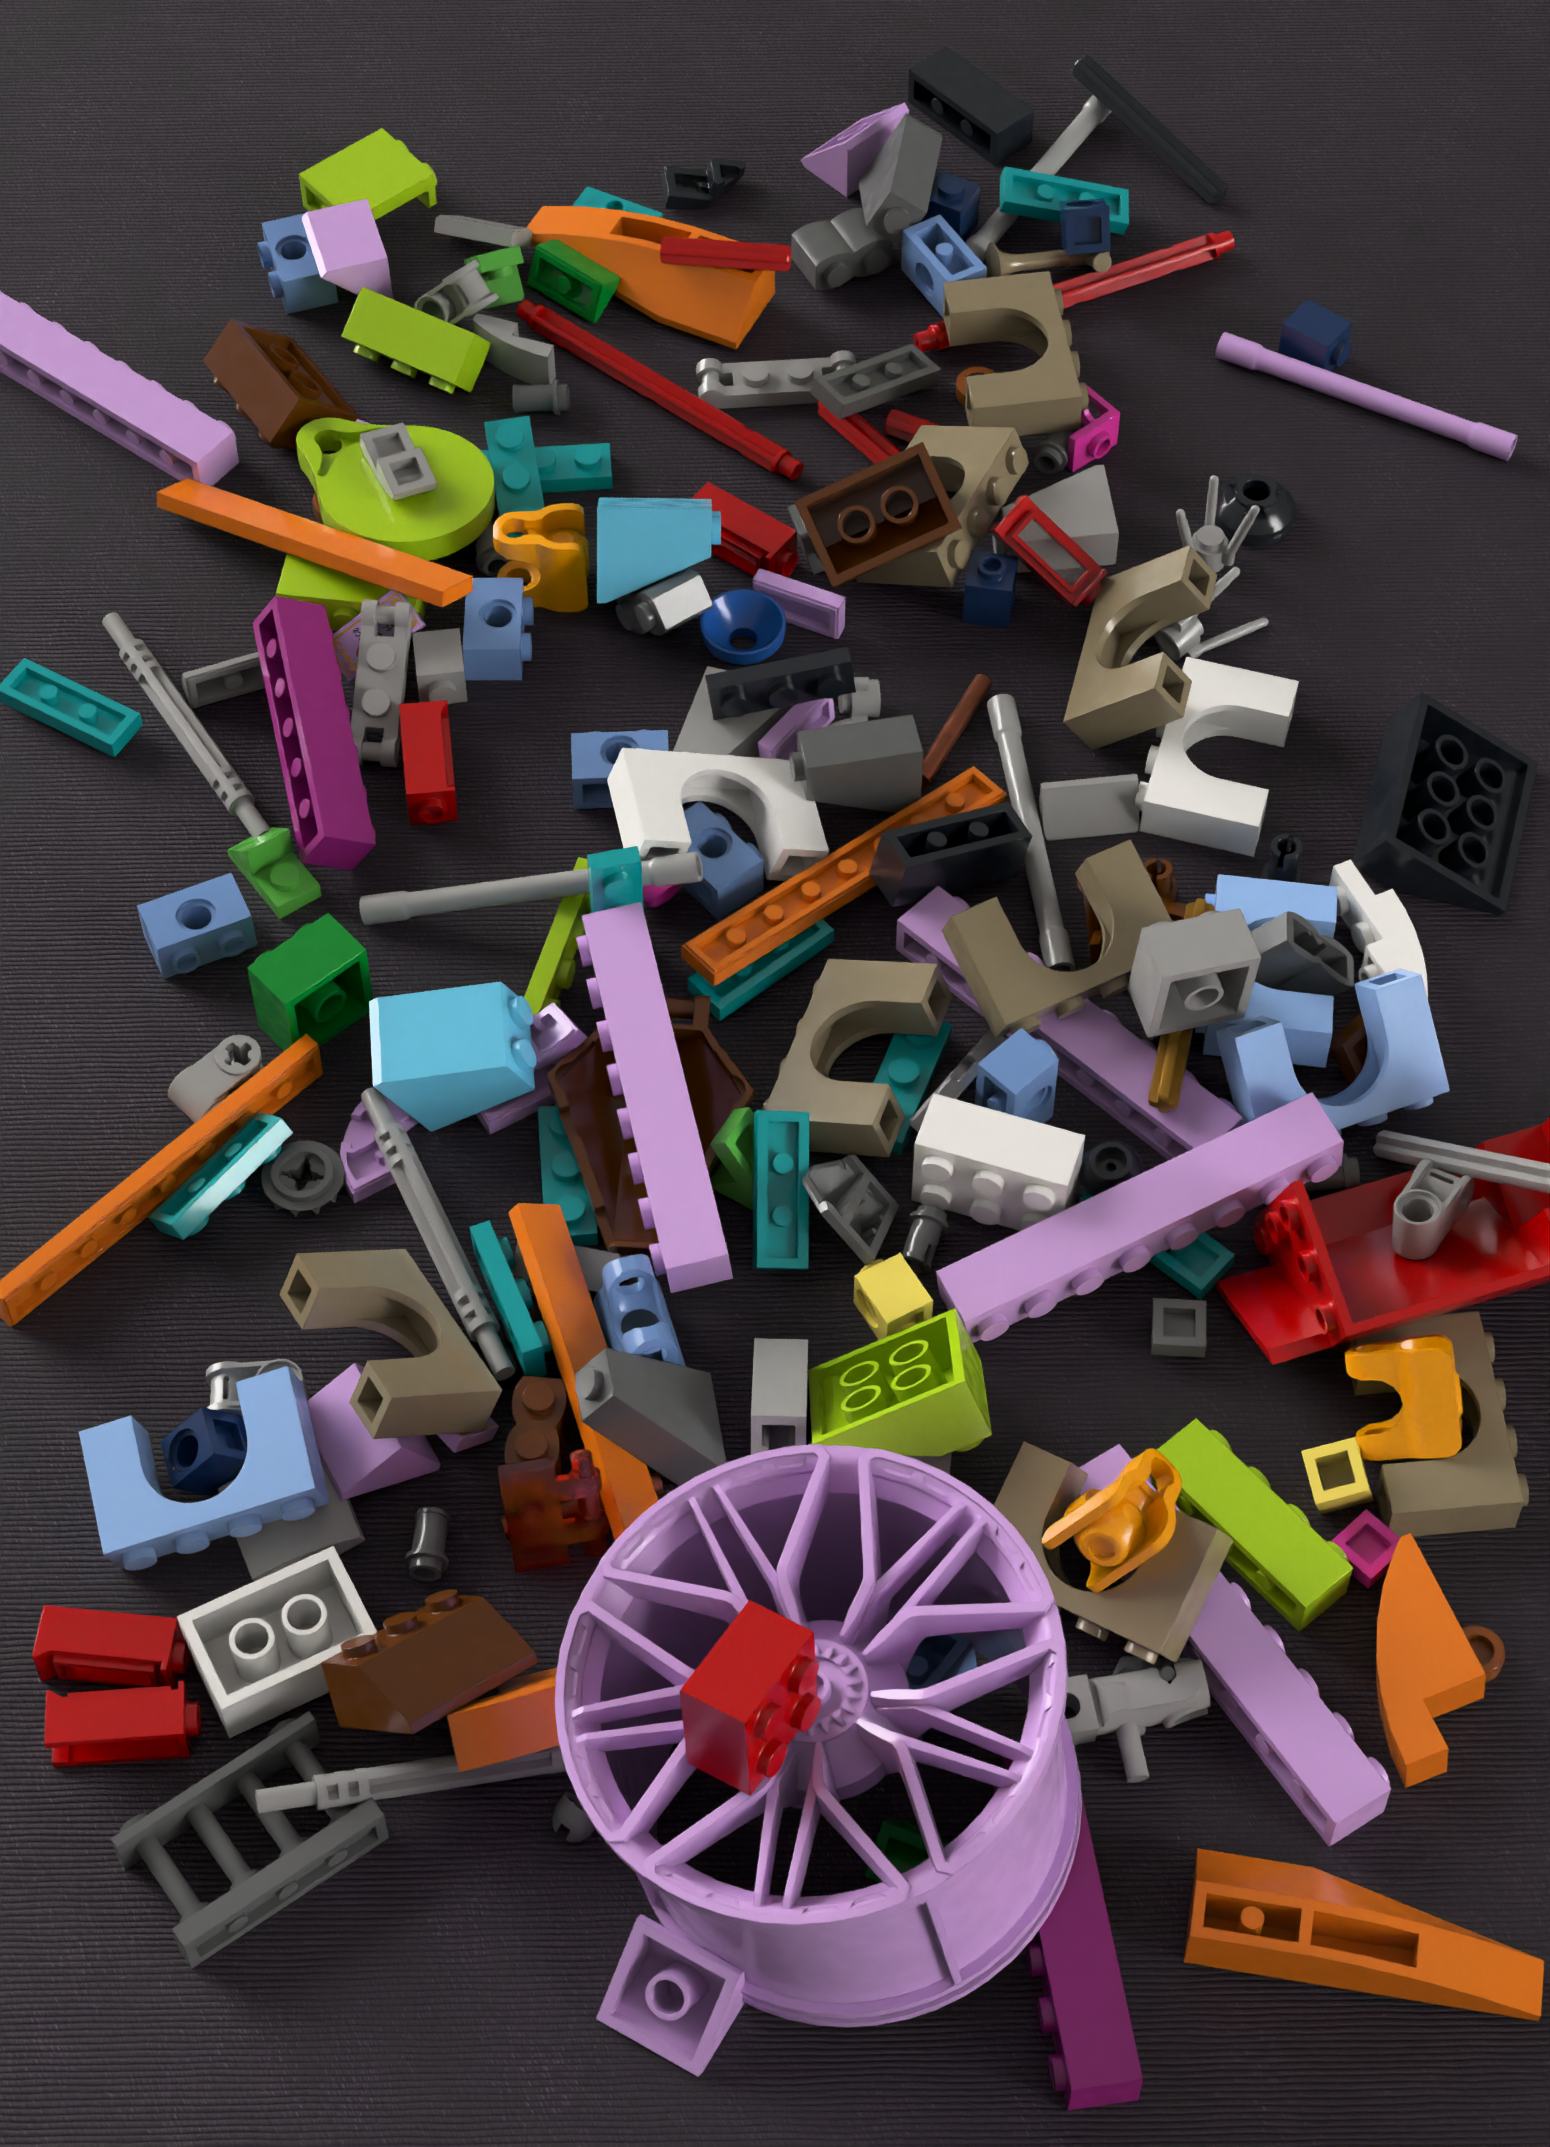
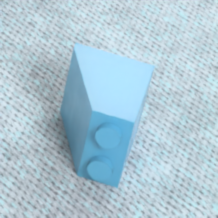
(650, 540)
(452, 1051)

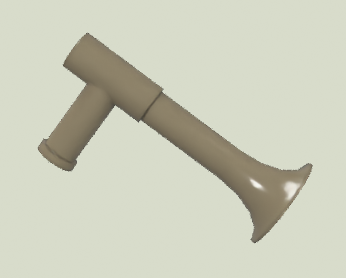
(1004, 264)

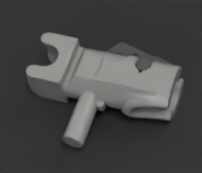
(1135, 1699)

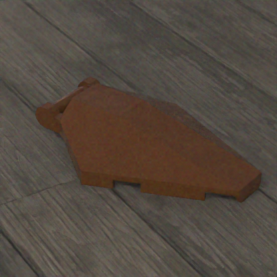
(593, 1127)

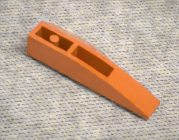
(694, 299)
(1340, 1935)

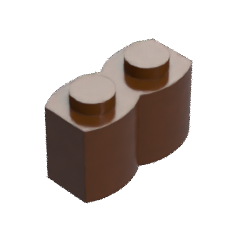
(539, 1421)

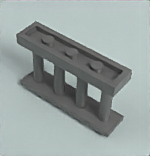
(253, 1893)

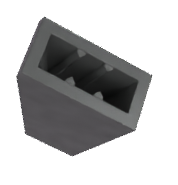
(900, 179)
(861, 764)
(653, 1412)

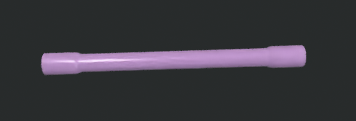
(1475, 435)

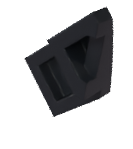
(699, 188)

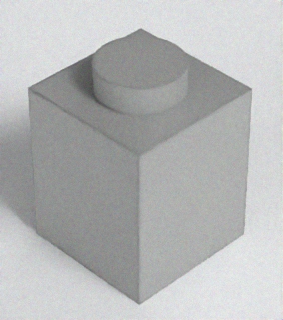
(440, 666)

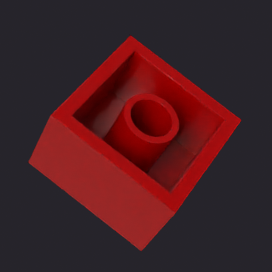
(750, 1698)

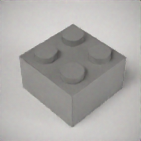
(1193, 972)

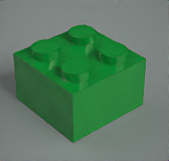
(311, 984)

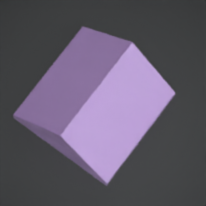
(849, 154)
(349, 247)
(349, 1452)
(672, 1996)

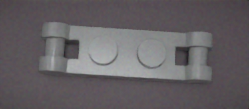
(765, 381)
(381, 681)

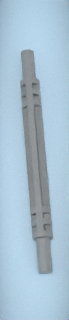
(186, 726)
(438, 1234)
(402, 1779)

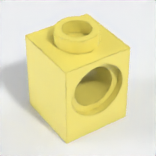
(891, 1296)

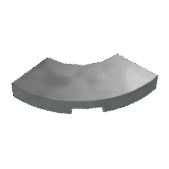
(961, 1075)

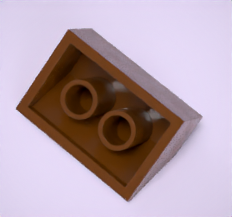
(273, 382)
(878, 515)
(424, 1664)

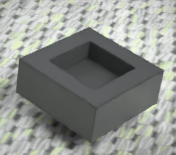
(1178, 1327)

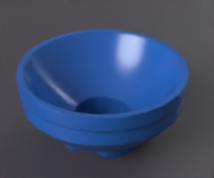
(743, 614)

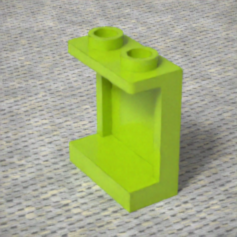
(372, 170)

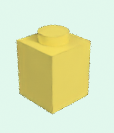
(1337, 1475)

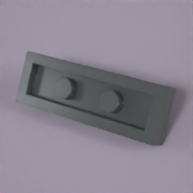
(875, 381)

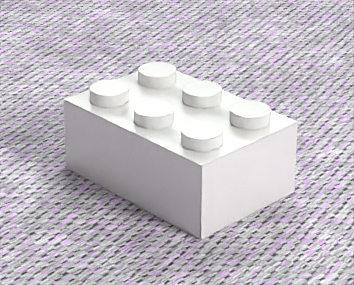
(994, 1164)
(268, 1639)

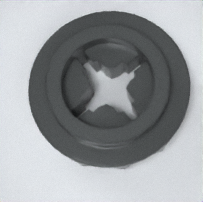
(280, 1175)

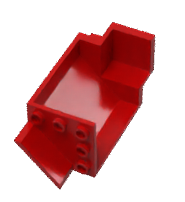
(1344, 1281)

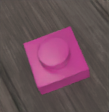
(1368, 1547)

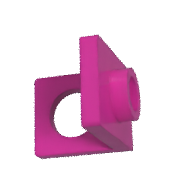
(1096, 436)

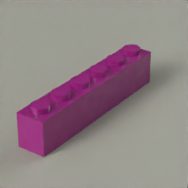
(313, 734)
(1084, 1990)

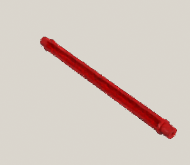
(1118, 277)
(660, 389)

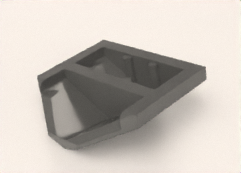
(852, 1203)

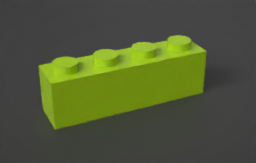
(1270, 1538)

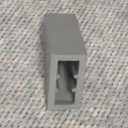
(1082, 510)
(724, 736)
(779, 1394)

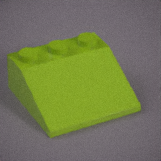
(904, 1393)

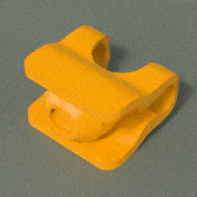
(548, 556)
(1431, 1396)
(1123, 1521)

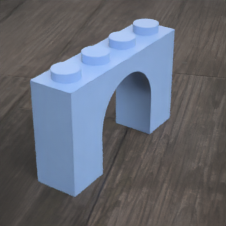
(1304, 1016)
(1399, 1069)
(277, 1480)

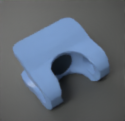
(636, 1315)

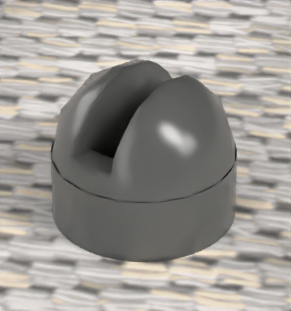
(572, 1815)

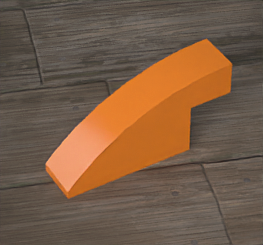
(1420, 1665)
(506, 1724)

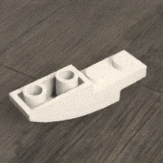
(1377, 925)

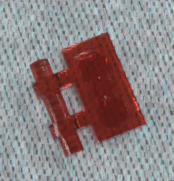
(535, 1514)

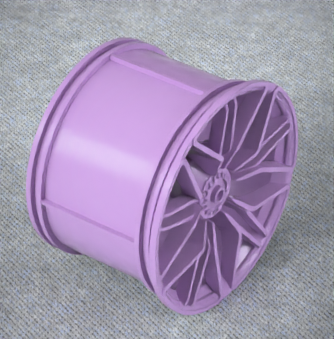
(825, 1543)

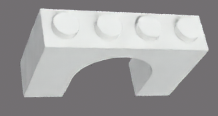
(654, 784)
(1186, 801)

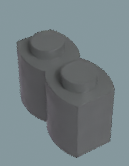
(839, 250)
(664, 603)
(1300, 958)

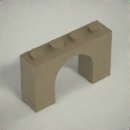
(1028, 313)
(983, 470)
(1122, 699)
(1017, 989)
(848, 1005)
(386, 1292)
(1477, 1485)
(1151, 1607)

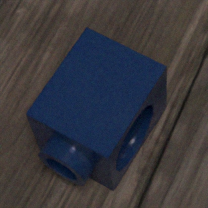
(1085, 226)
(990, 589)
(205, 1451)

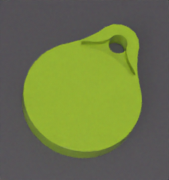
(420, 524)

